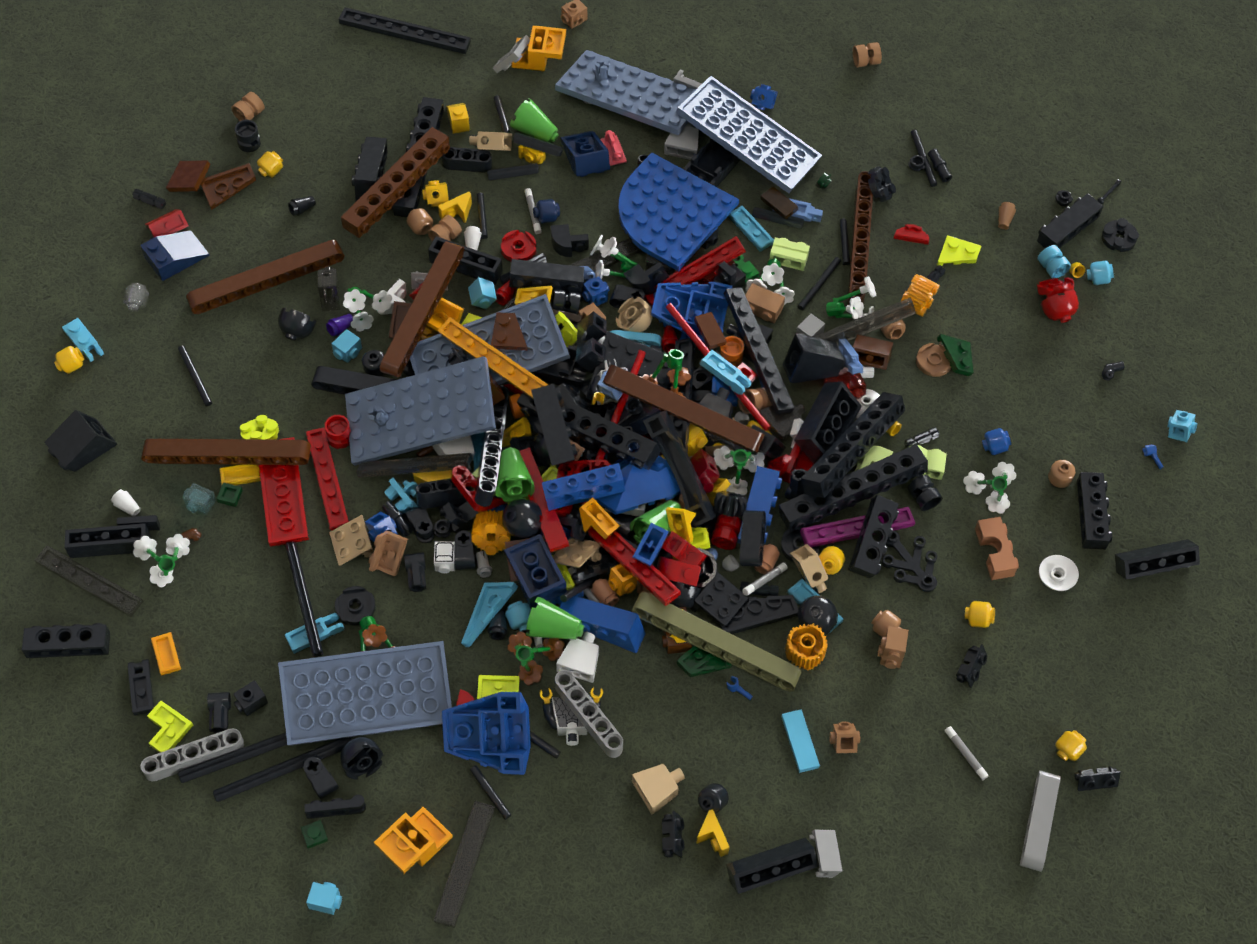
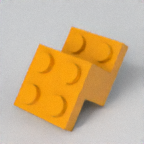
(543, 44)
(442, 312)
(413, 839)

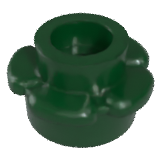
(824, 180)

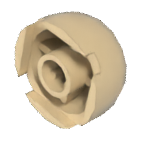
(634, 315)

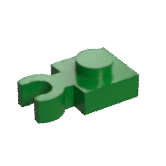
(747, 268)

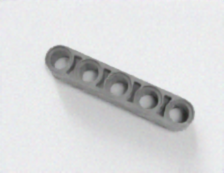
(592, 722)
(182, 754)
(1040, 821)

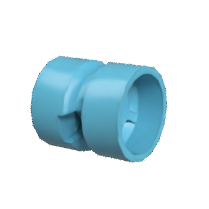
(1054, 261)

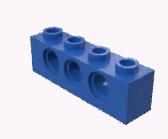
(583, 486)

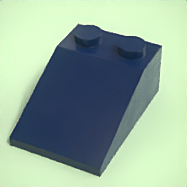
(586, 153)
(173, 253)
(536, 570)

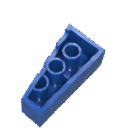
(763, 493)
(607, 622)

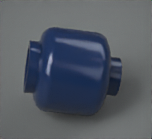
(546, 211)

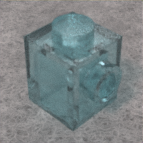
(199, 499)

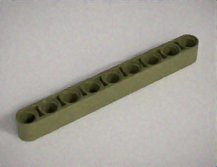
(717, 642)

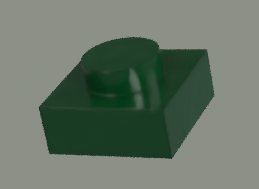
(229, 494)
(314, 834)

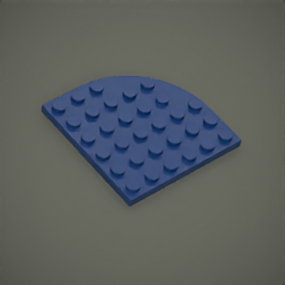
(671, 210)

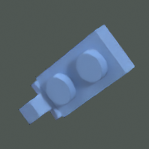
(807, 211)
(850, 356)

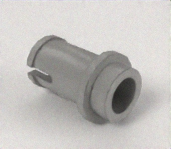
(484, 568)

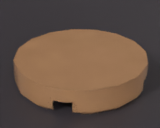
(933, 365)

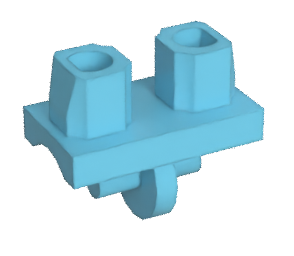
(396, 489)

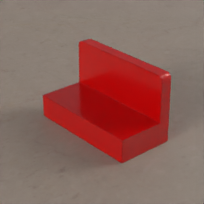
(167, 224)
(798, 461)

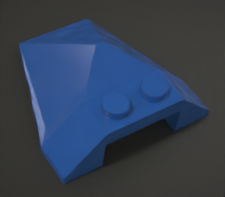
(691, 302)
(642, 486)
(490, 732)

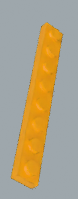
(497, 360)

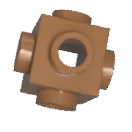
(574, 13)
(844, 737)

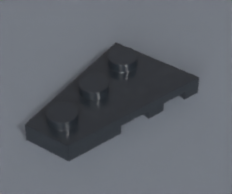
(591, 569)

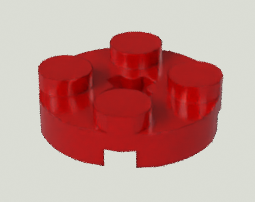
(518, 238)
(1054, 286)

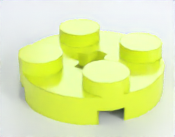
(260, 428)

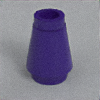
(339, 325)

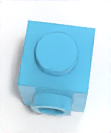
(482, 293)
(346, 346)
(324, 898)

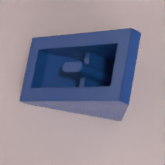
(650, 544)

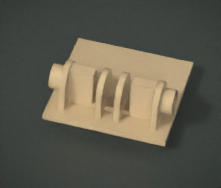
(351, 540)
(578, 553)

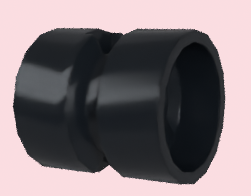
(247, 135)
(560, 297)
(924, 492)

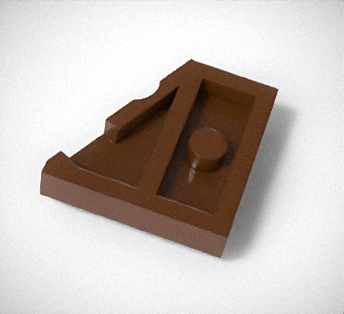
(508, 333)

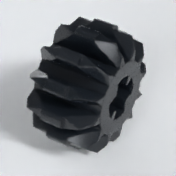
(730, 504)

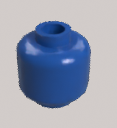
(996, 441)

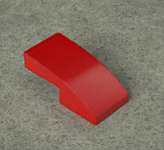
(683, 550)

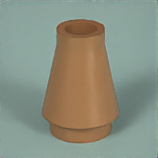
(1006, 214)

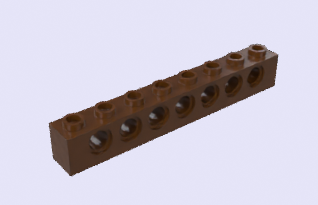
(395, 182)

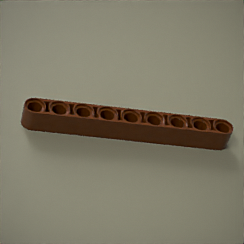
(861, 235)
(264, 276)
(421, 309)
(683, 408)
(226, 451)

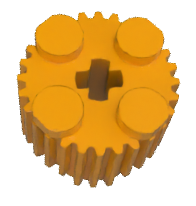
(921, 293)
(489, 532)
(806, 646)

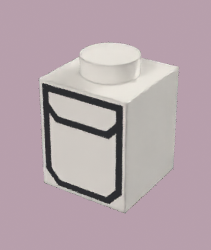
(444, 557)

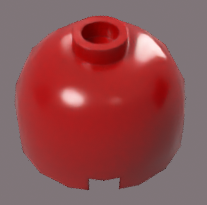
(1061, 306)

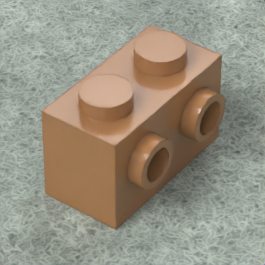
(765, 303)
(893, 647)

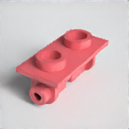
(612, 143)

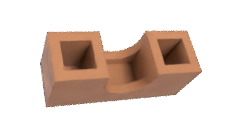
(994, 533)

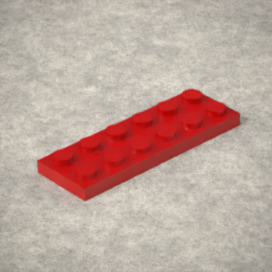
(283, 503)

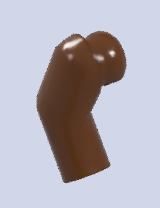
(191, 534)

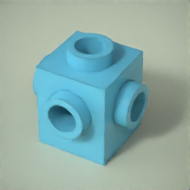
(1181, 425)

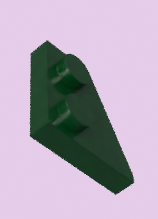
(958, 354)
(700, 662)

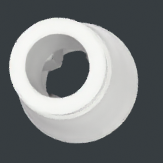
(472, 237)
(125, 502)

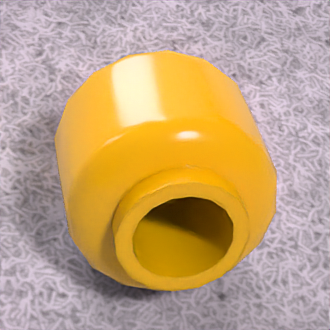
(270, 164)
(69, 359)
(832, 559)
(980, 614)
(1071, 745)

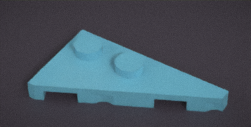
(489, 603)

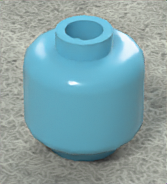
(1100, 272)
(518, 615)

